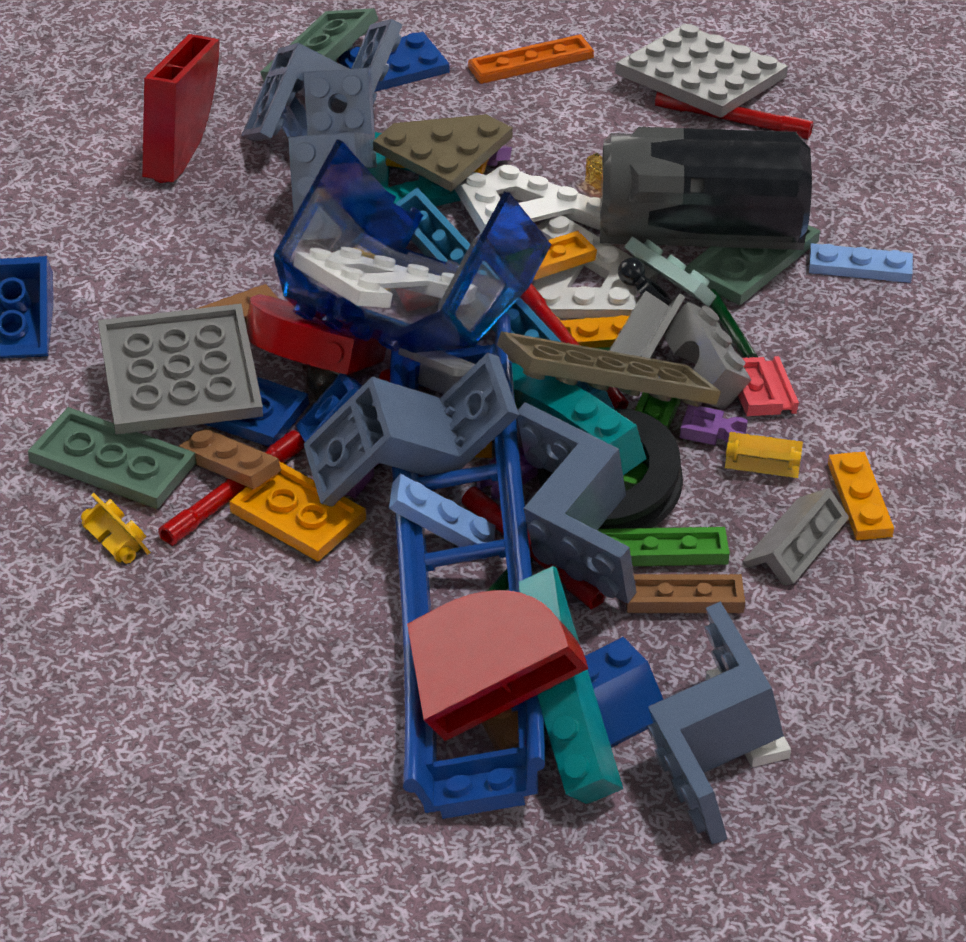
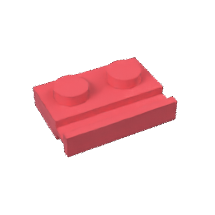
(769, 388)

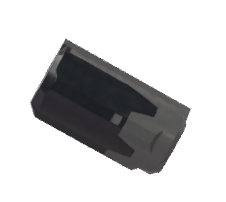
(706, 188)

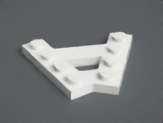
(539, 197)
(364, 278)
(609, 300)

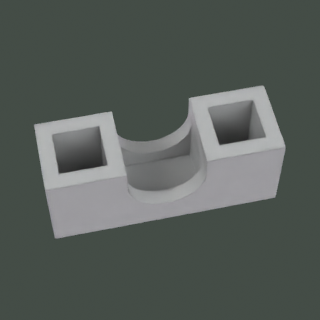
(700, 339)

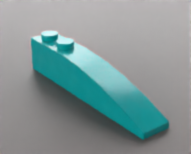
(581, 411)
(573, 712)

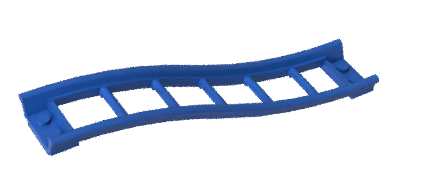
(490, 778)

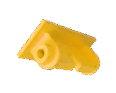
(763, 454)
(124, 538)

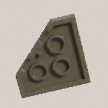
(445, 147)

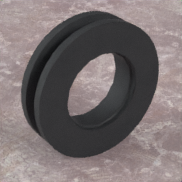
(661, 486)

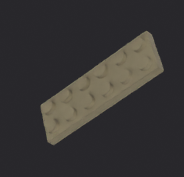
(607, 368)

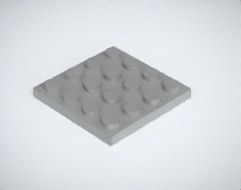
(702, 70)
(179, 369)

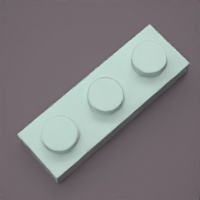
(672, 270)

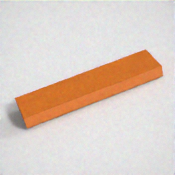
(530, 58)

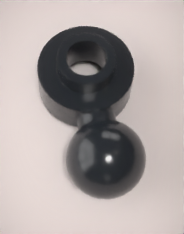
(632, 272)

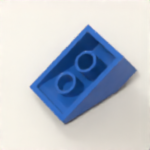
(25, 307)

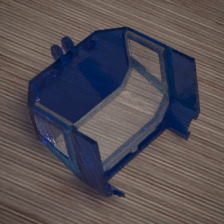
(356, 212)

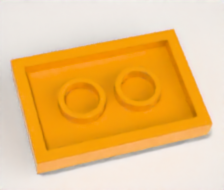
(292, 513)

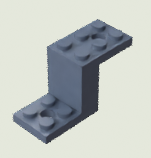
(287, 77)
(325, 126)
(410, 429)
(575, 503)
(714, 722)

